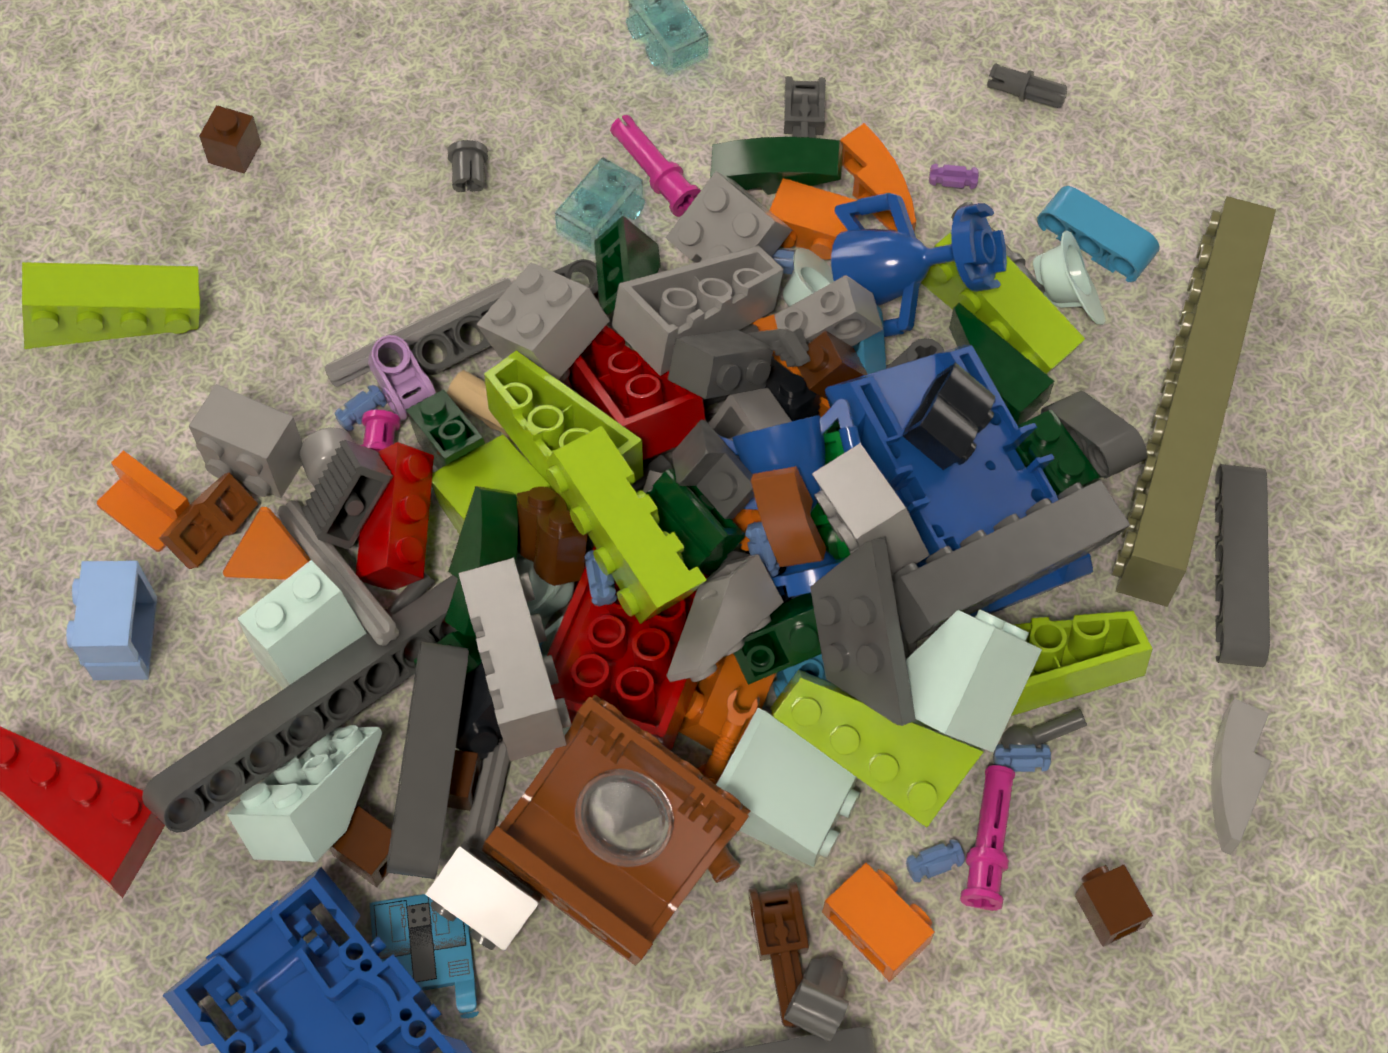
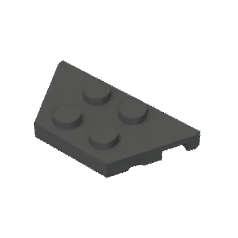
(863, 633)

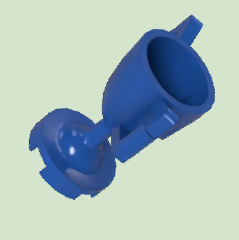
(897, 262)
(803, 446)

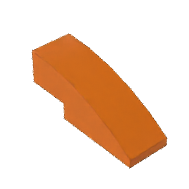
(874, 172)

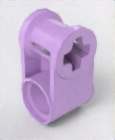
(402, 379)

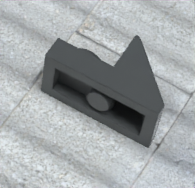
(715, 470)

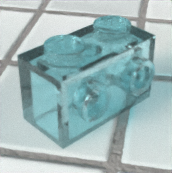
(669, 33)
(598, 203)

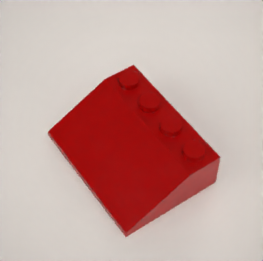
(622, 662)

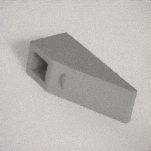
(722, 613)

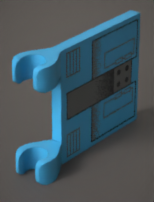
(427, 946)

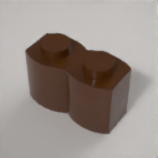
(550, 536)

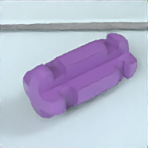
(953, 176)

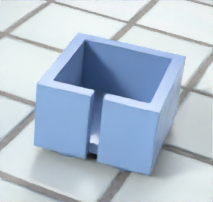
(113, 620)

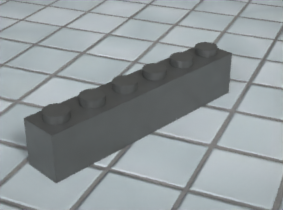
(1005, 559)

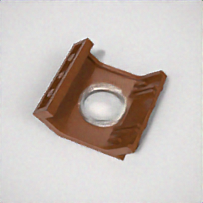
(615, 829)

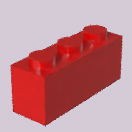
(396, 532)

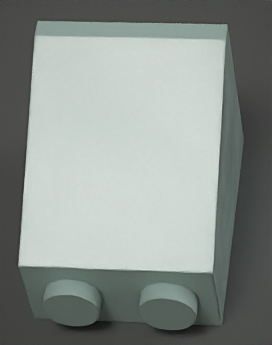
(300, 625)
(971, 677)
(789, 789)

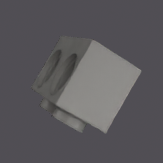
(839, 308)

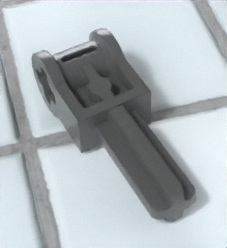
(804, 107)

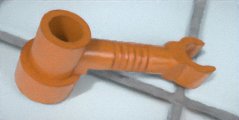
(729, 734)

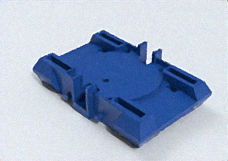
(962, 497)
(311, 992)

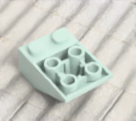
(308, 799)

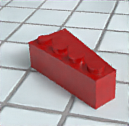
(635, 394)
(79, 808)

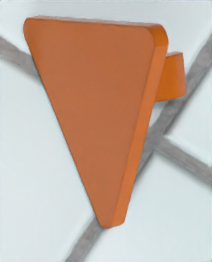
(266, 550)

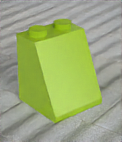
(490, 466)

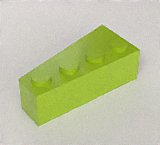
(106, 302)
(1013, 311)
(546, 414)
(622, 526)
(1082, 656)
(905, 763)

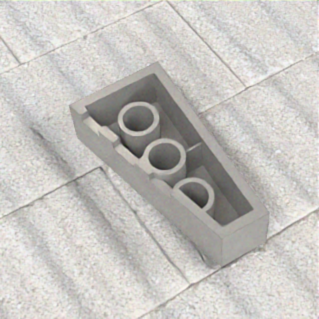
(695, 301)
(513, 660)

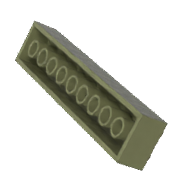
(1193, 403)

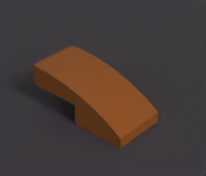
(786, 516)
(208, 519)

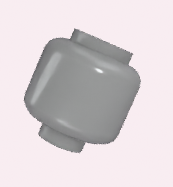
(318, 449)

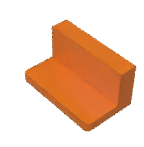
(142, 501)

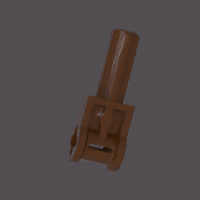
(781, 938)

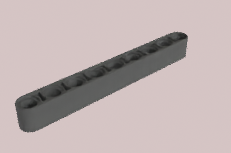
(295, 717)

